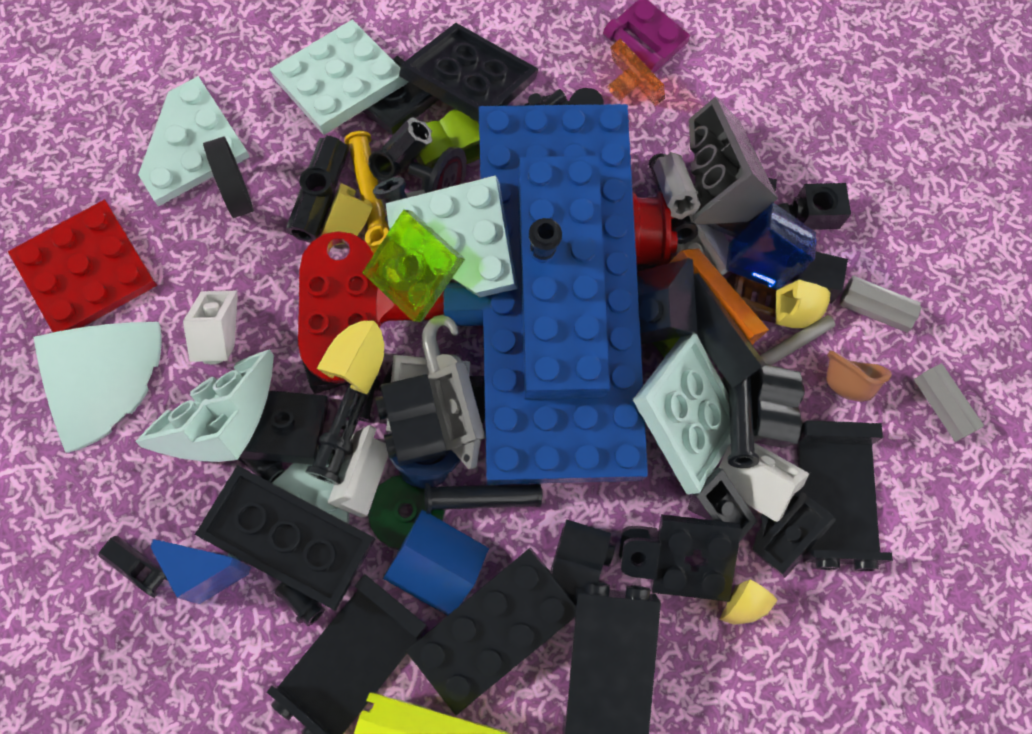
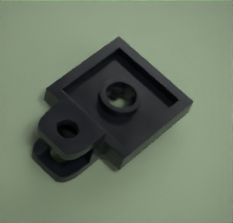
(662, 556)

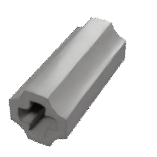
(676, 185)
(880, 304)
(948, 402)

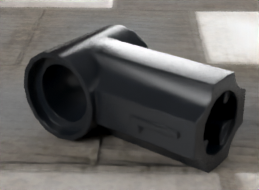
(400, 150)

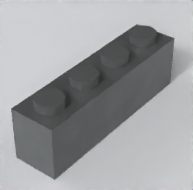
(726, 168)

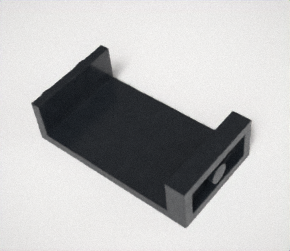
(844, 485)
(612, 660)
(348, 661)

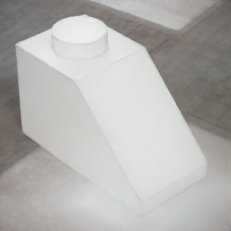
(211, 326)

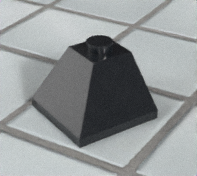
(667, 301)

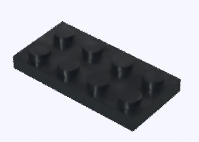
(286, 537)
(493, 631)

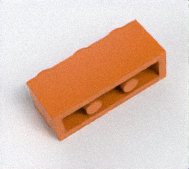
(737, 308)

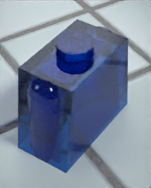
(772, 248)

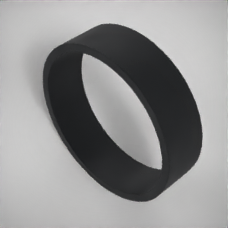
(228, 177)

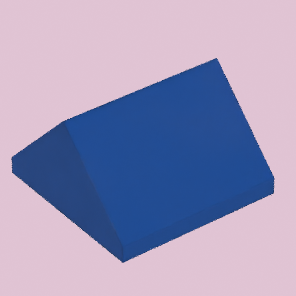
(437, 563)
(197, 573)

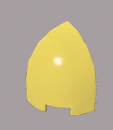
(346, 212)
(801, 304)
(355, 355)
(748, 603)

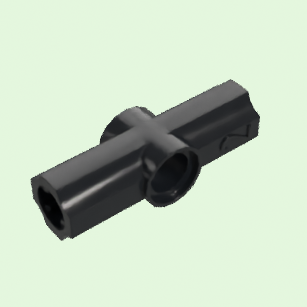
(311, 205)

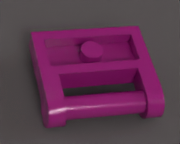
(653, 29)

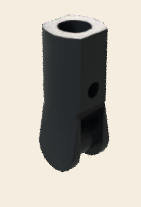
(130, 563)

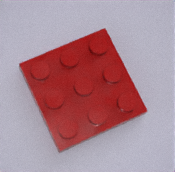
(82, 268)

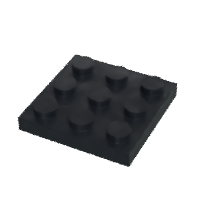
(468, 71)

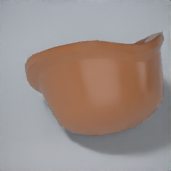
(855, 379)

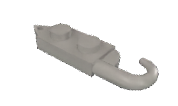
(453, 395)

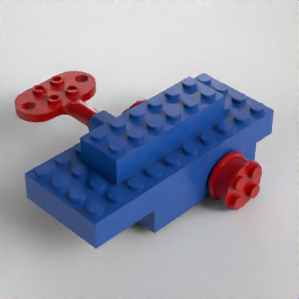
(565, 341)

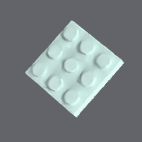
(338, 76)
(687, 412)

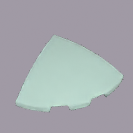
(96, 376)
(220, 417)

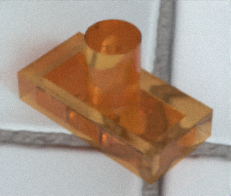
(634, 75)

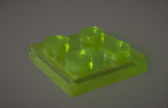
(413, 265)

